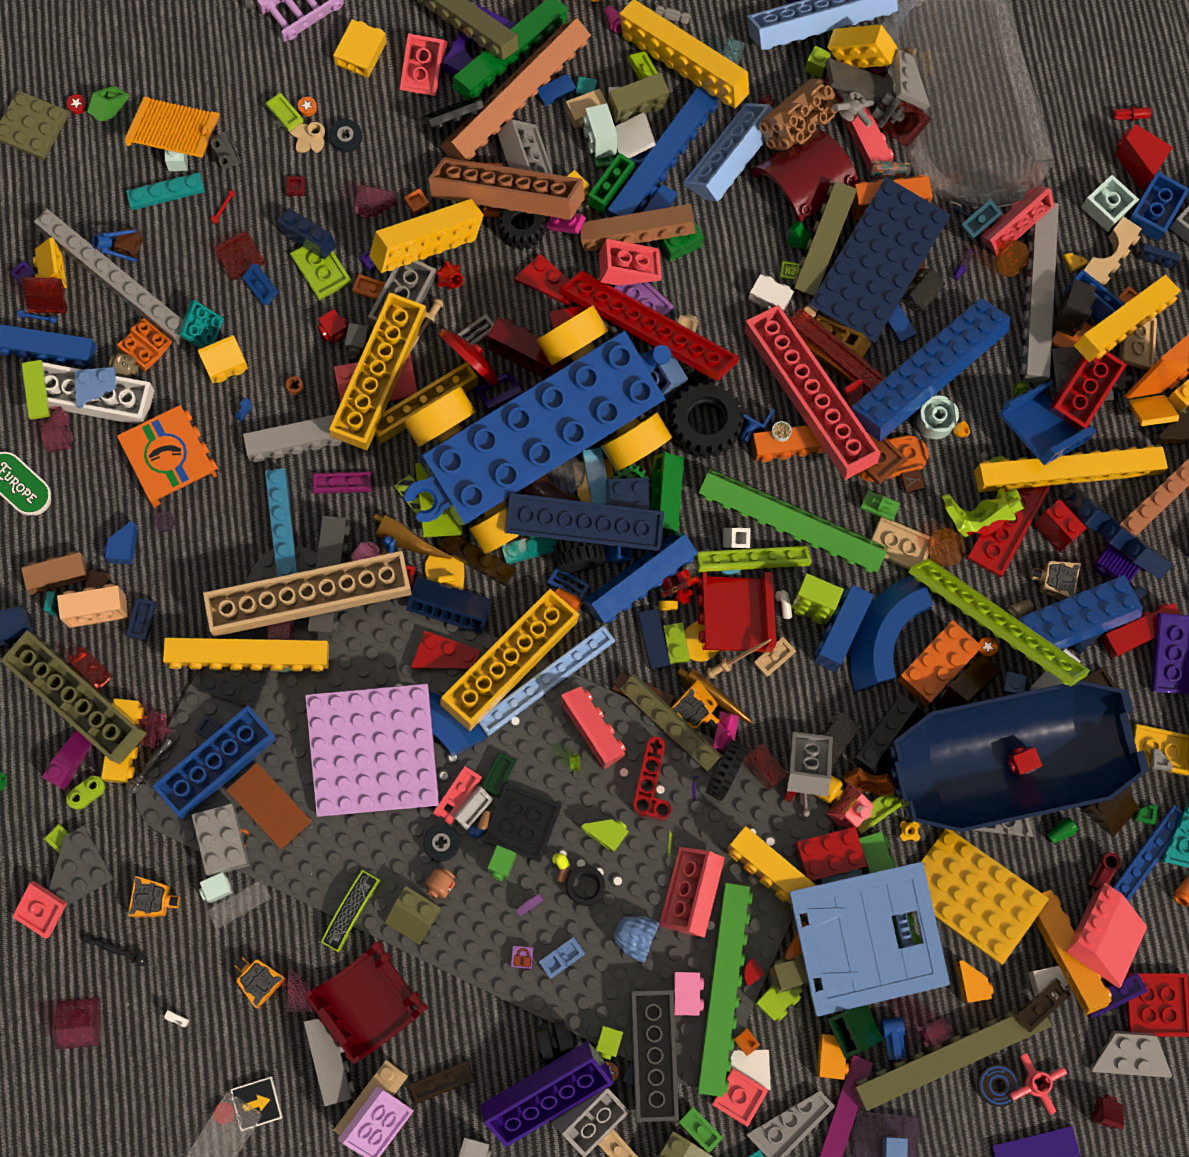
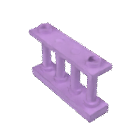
(291, 31)

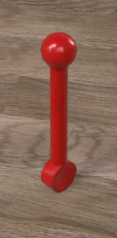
(214, 219)

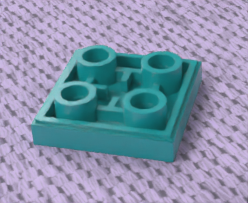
(200, 325)

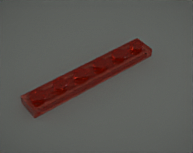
(836, 349)

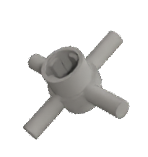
(853, 106)

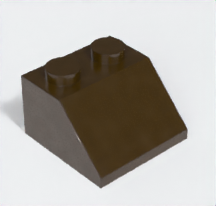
(1114, 813)

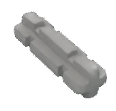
(673, 14)

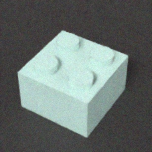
(600, 131)
(1109, 203)

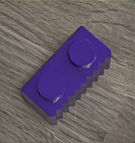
(1114, 564)

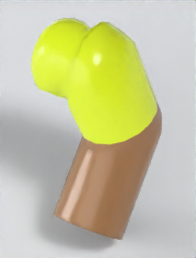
(564, 866)

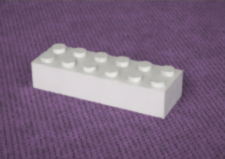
(126, 403)

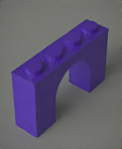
(457, 56)

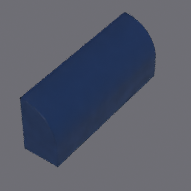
(449, 604)

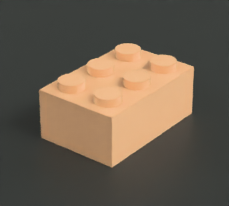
(92, 606)

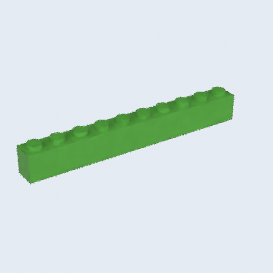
(793, 520)
(723, 990)

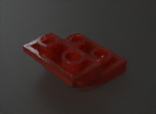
(44, 295)

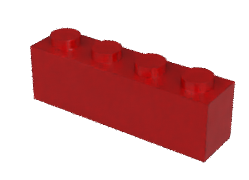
(1135, 632)

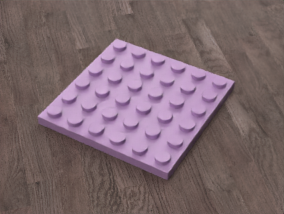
(372, 750)

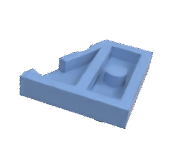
(93, 384)

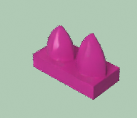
(725, 730)

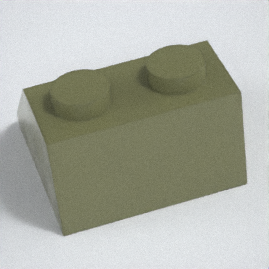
(412, 915)

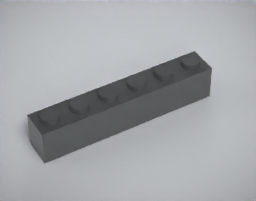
(330, 553)

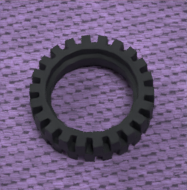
(726, 770)

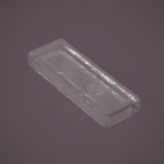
(239, 904)

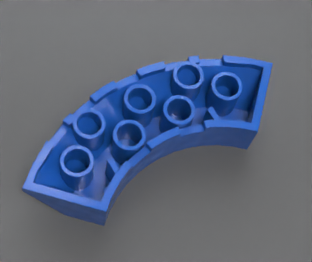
(879, 629)
(449, 731)

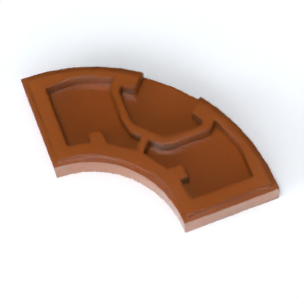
(871, 783)

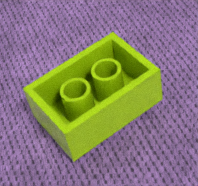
(816, 599)

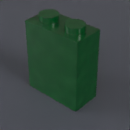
(855, 1030)

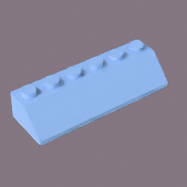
(729, 153)

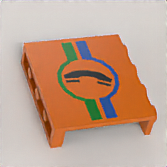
(167, 453)

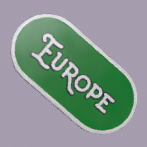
(22, 486)

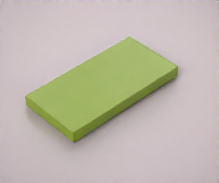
(442, 526)

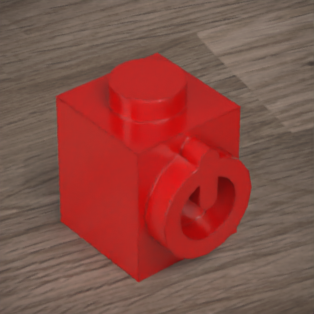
(332, 326)

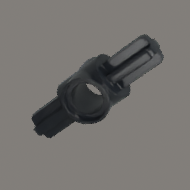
(1122, 387)

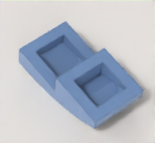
(562, 957)

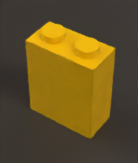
(360, 48)

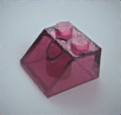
(77, 1023)

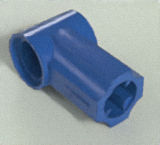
(893, 1032)

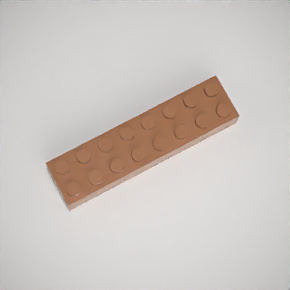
(507, 188)

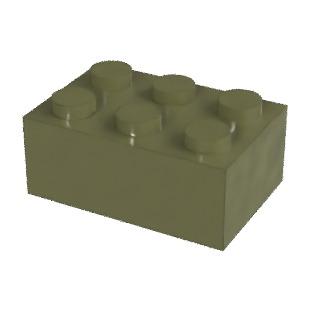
(637, 98)

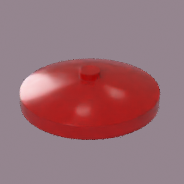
(471, 355)

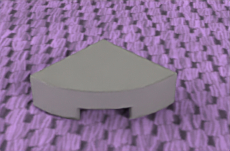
(1159, 761)

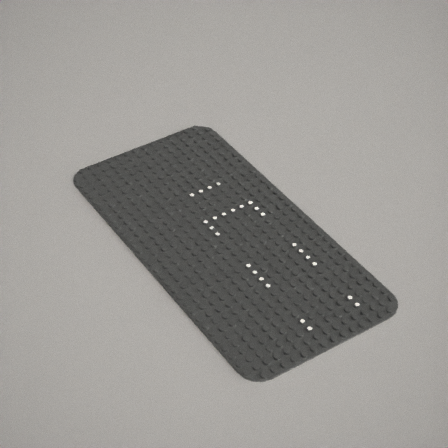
(479, 915)

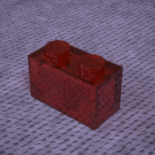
(766, 766)

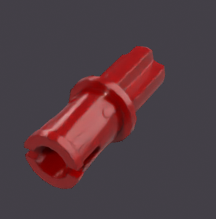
(1132, 113)

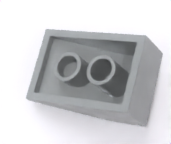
(810, 764)

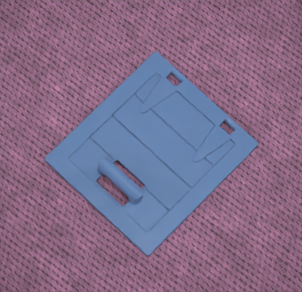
(854, 940)

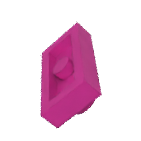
(566, 225)

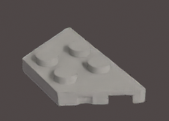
(1132, 1055)

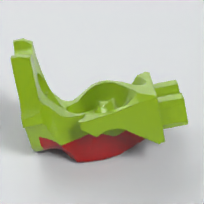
(988, 514)

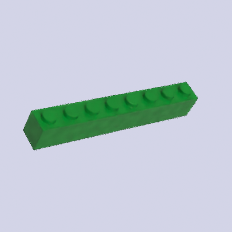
(530, 32)

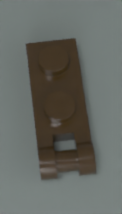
(1042, 1005)

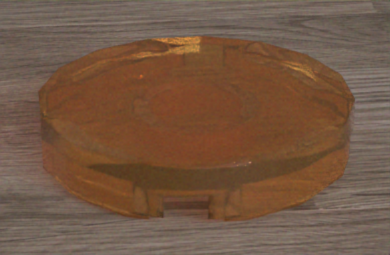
(1011, 258)
(946, 547)

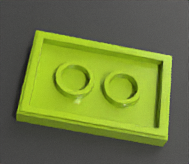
(322, 275)

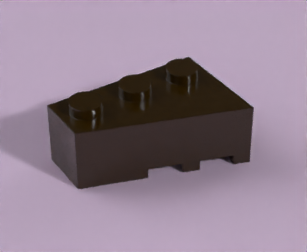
(969, 683)

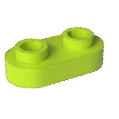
(86, 794)

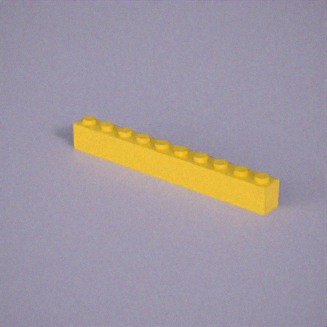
(1071, 468)

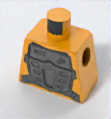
(696, 706)
(151, 899)
(258, 980)

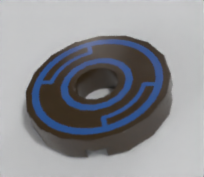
(986, 1080)

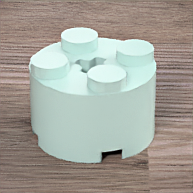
(944, 422)

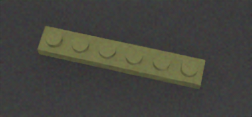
(670, 722)

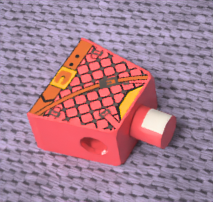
(850, 809)

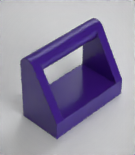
(501, 399)

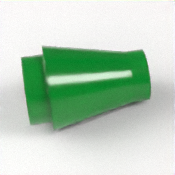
(1062, 830)

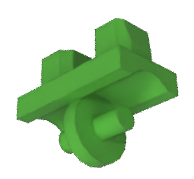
(880, 505)

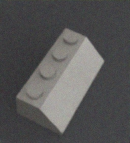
(524, 147)
(329, 1064)

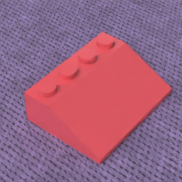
(1019, 218)
(1108, 935)

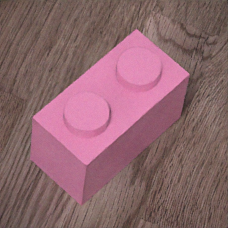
(687, 994)

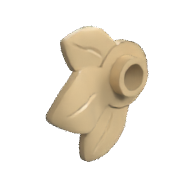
(307, 139)

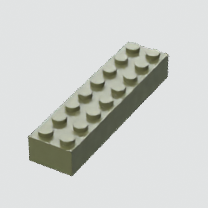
(73, 697)

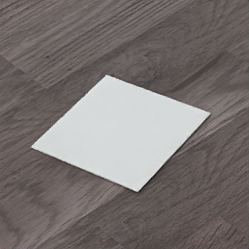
(754, 1066)

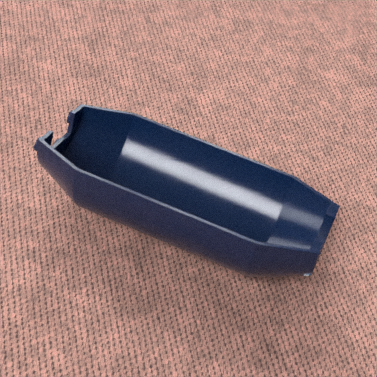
(956, 767)

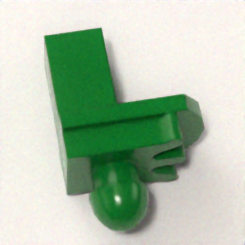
(799, 236)

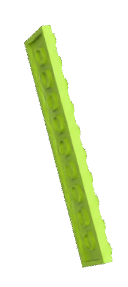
(999, 622)

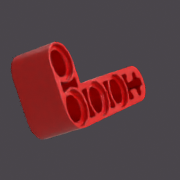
(652, 777)

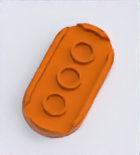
(913, 449)

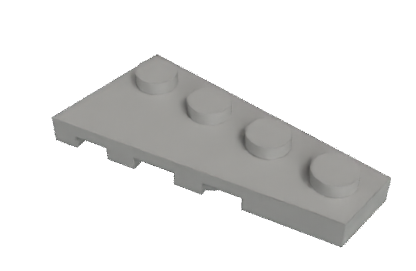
(790, 1127)

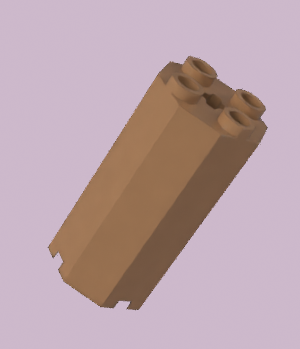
(798, 115)

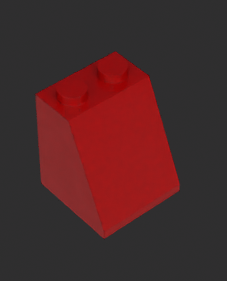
(1141, 154)
(1060, 525)

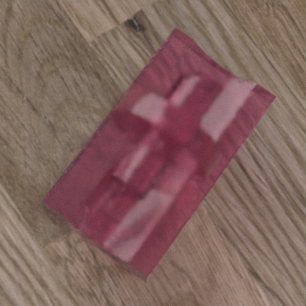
(156, 729)

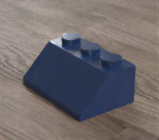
(14, 624)

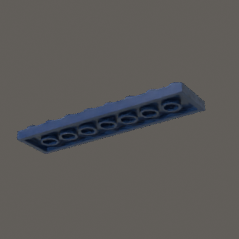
(583, 522)

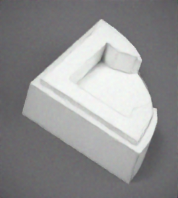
(173, 1017)

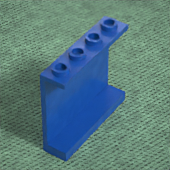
(1041, 429)

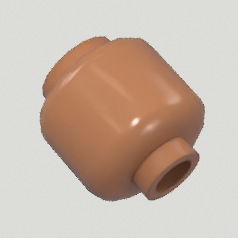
(439, 883)

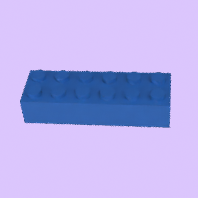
(639, 578)
(1086, 613)
(214, 762)

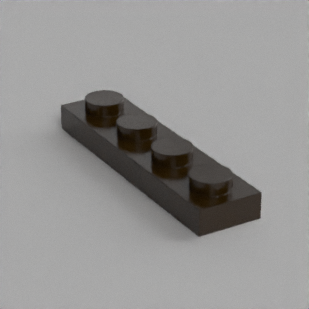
(476, 559)

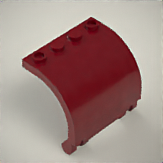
(808, 171)
(365, 1004)

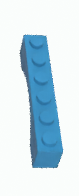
(281, 522)

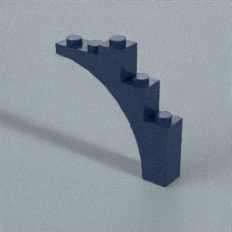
(1114, 532)

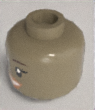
(124, 365)

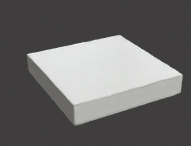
(634, 136)

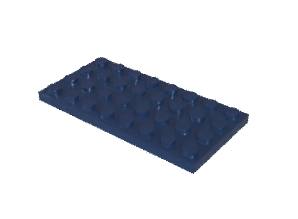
(879, 259)

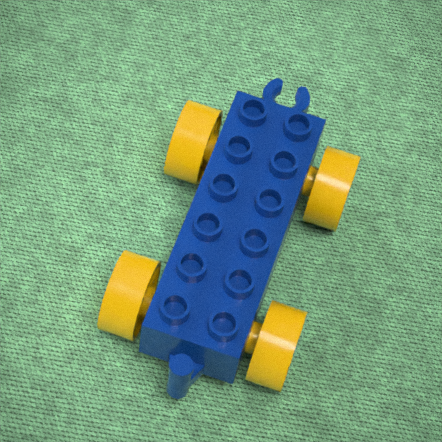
(540, 427)

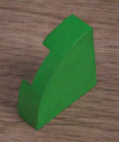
(1147, 815)

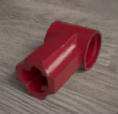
(1103, 873)

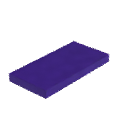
(1171, 654)
(1047, 1144)

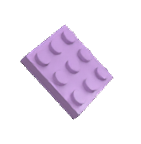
(375, 1124)

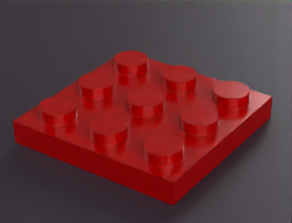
(1162, 1008)

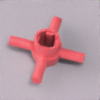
(1044, 1088)

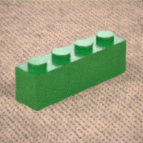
(667, 489)

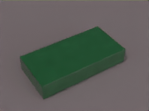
(498, 774)

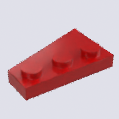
(543, 277)
(442, 653)

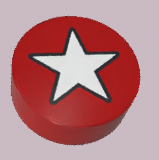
(76, 104)

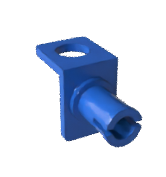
(752, 425)

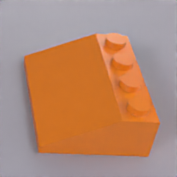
(1164, 372)

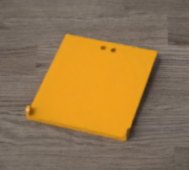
(172, 127)

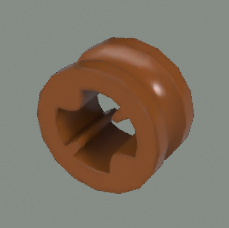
(300, 384)

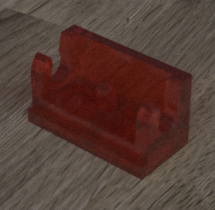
(90, 668)

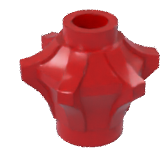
(449, 276)

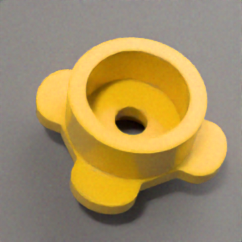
(905, 835)

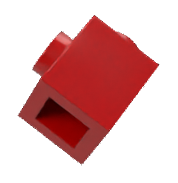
(1023, 760)

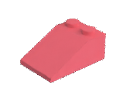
(423, 64)
(628, 263)

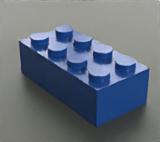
(842, 631)

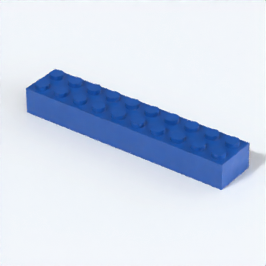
(931, 368)

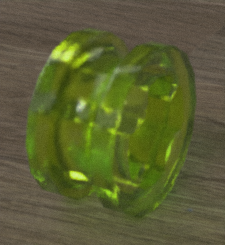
(574, 762)

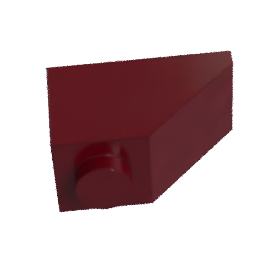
(1108, 1112)

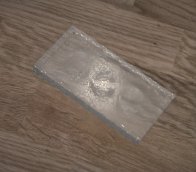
(226, 1129)

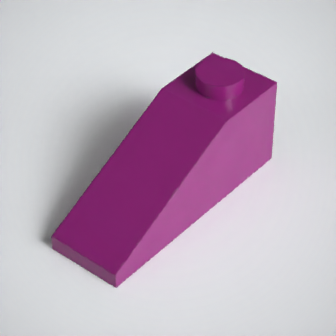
(67, 761)

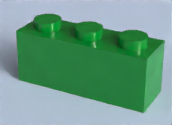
(611, 183)

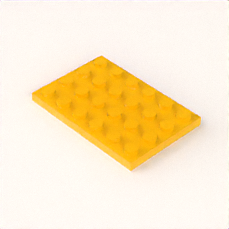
(979, 896)

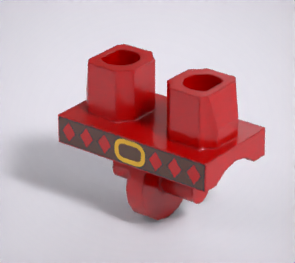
(685, 581)

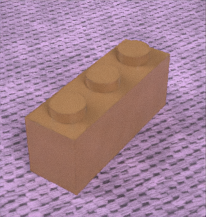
(55, 572)

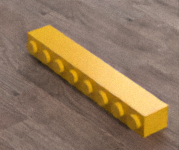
(1127, 319)
(246, 653)

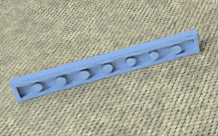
(546, 680)

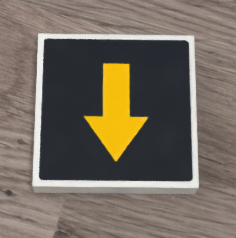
(262, 1097)

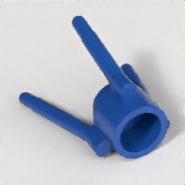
(104, 241)

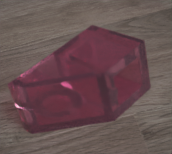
(56, 433)

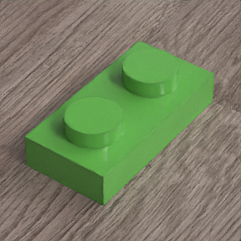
(700, 1130)

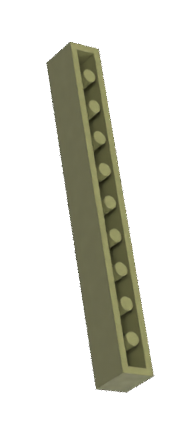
(942, 1060)

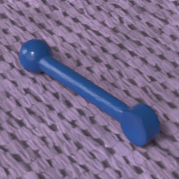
(21, 314)

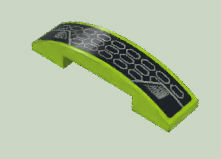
(350, 910)

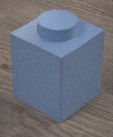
(895, 1147)

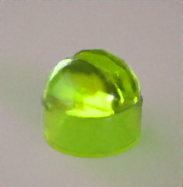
(1021, 385)

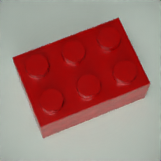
(830, 854)

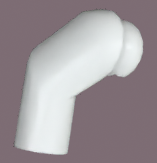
(783, 596)

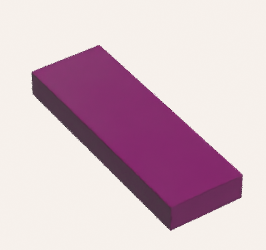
(342, 482)

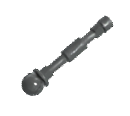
(133, 786)

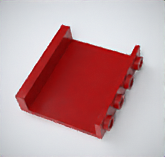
(736, 613)

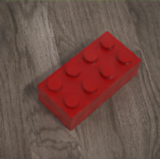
(1086, 389)

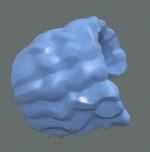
(635, 936)

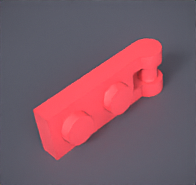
(457, 794)

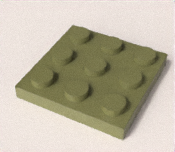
(31, 124)

